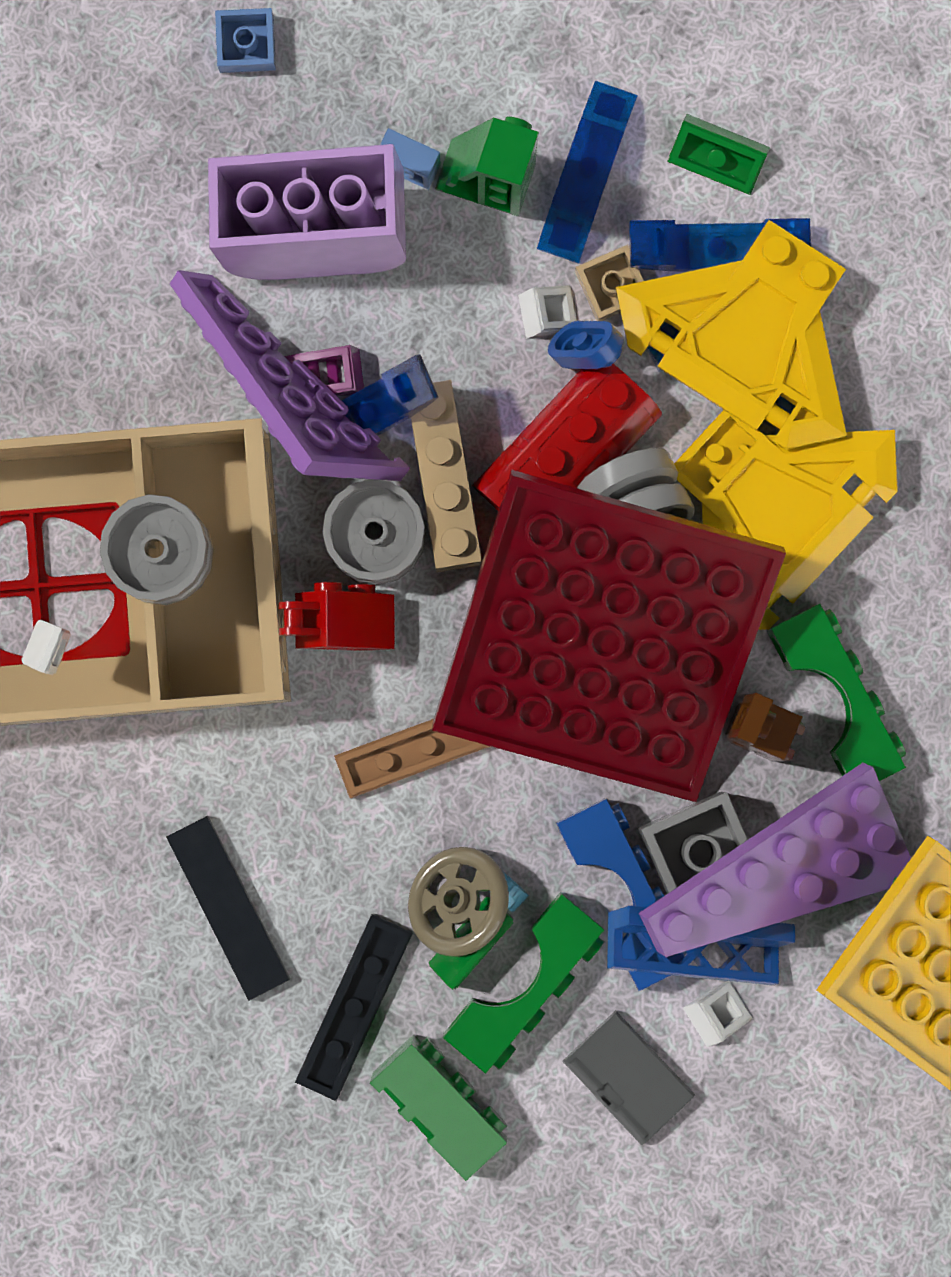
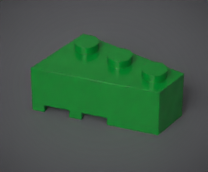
(491, 164)
(441, 1106)

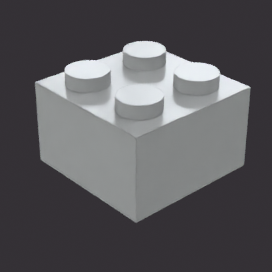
(692, 839)

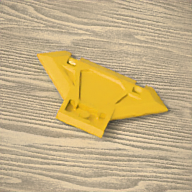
(748, 335)
(788, 494)

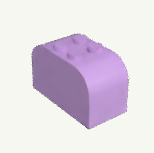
(308, 212)

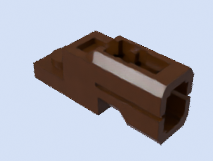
(764, 728)

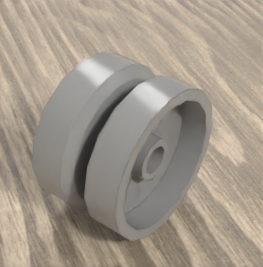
(643, 480)
(136, 529)
(379, 559)

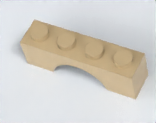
(446, 483)

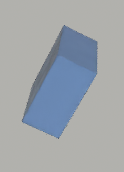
(245, 40)
(417, 159)

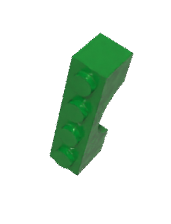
(812, 645)
(487, 1029)

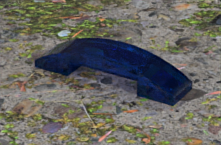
(586, 172)
(691, 247)
(392, 398)

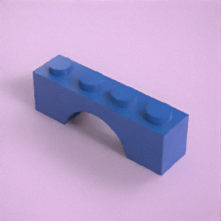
(598, 839)

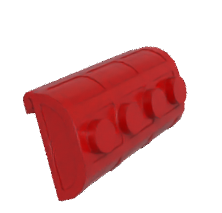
(581, 428)

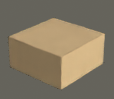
(602, 276)

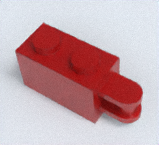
(340, 618)

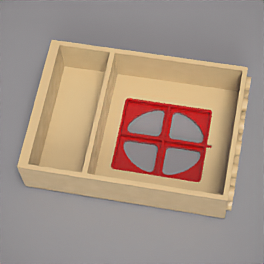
(149, 657)

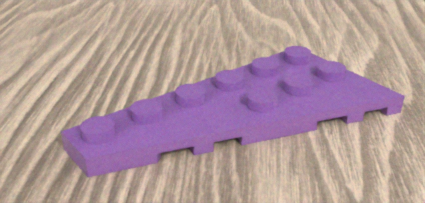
(287, 395)
(808, 860)

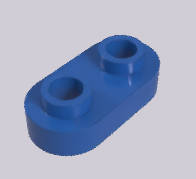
(586, 345)

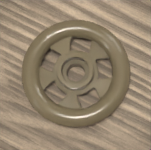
(483, 923)

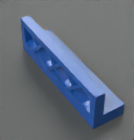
(769, 937)

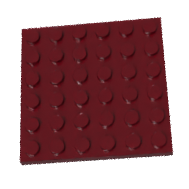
(606, 636)

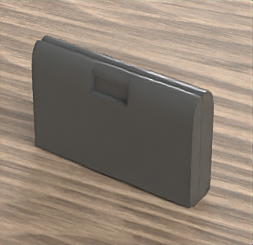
(628, 1078)

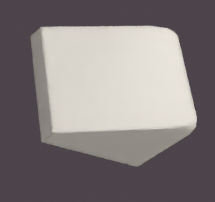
(544, 311)
(46, 647)
(715, 1016)

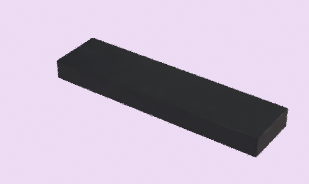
(228, 908)
(354, 1007)

